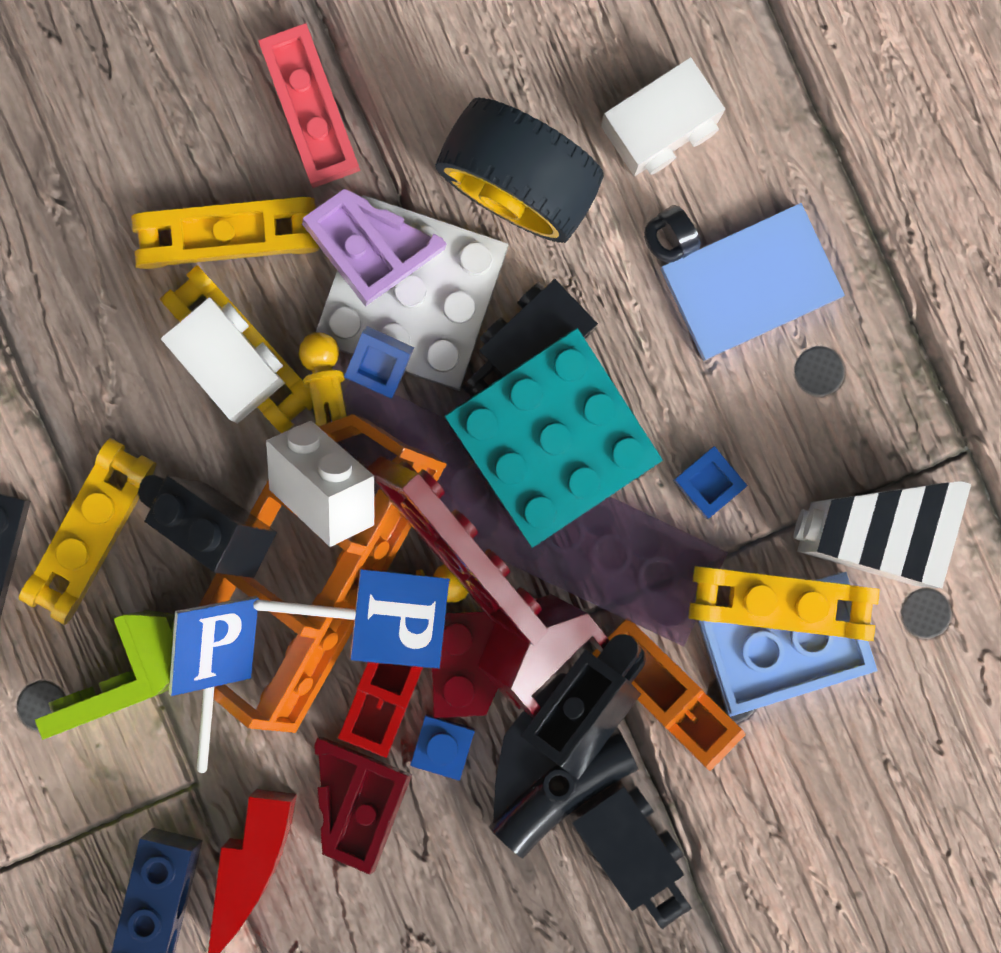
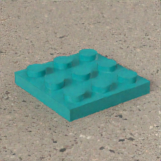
(553, 437)

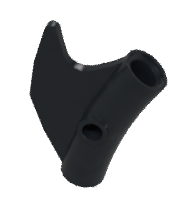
(524, 802)

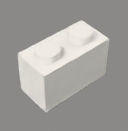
(663, 118)
(224, 360)
(320, 483)

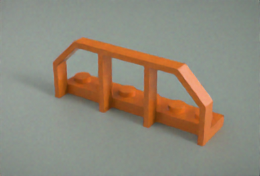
(320, 638)

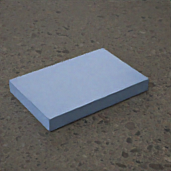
(752, 282)
(773, 665)

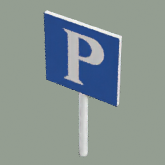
(395, 618)
(209, 650)

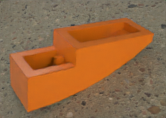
(681, 703)

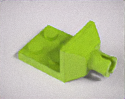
(148, 645)

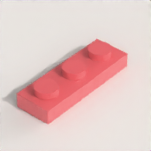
(309, 105)

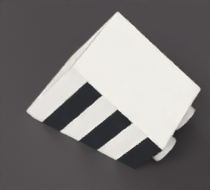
(888, 533)

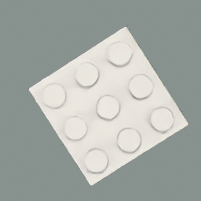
(432, 309)

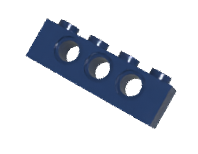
(157, 893)

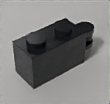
(544, 318)
(206, 524)
(588, 705)
(632, 851)

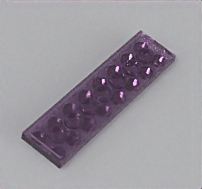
(603, 556)

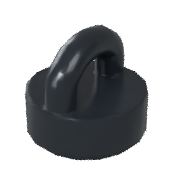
(678, 231)

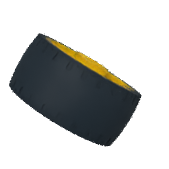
(520, 169)

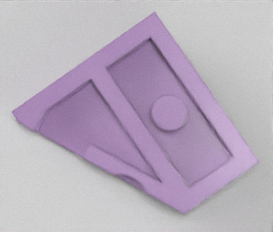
(369, 244)

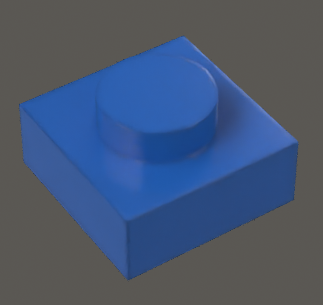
(379, 362)
(710, 482)
(442, 747)

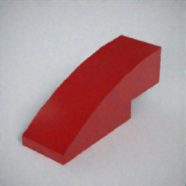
(379, 706)
(249, 863)

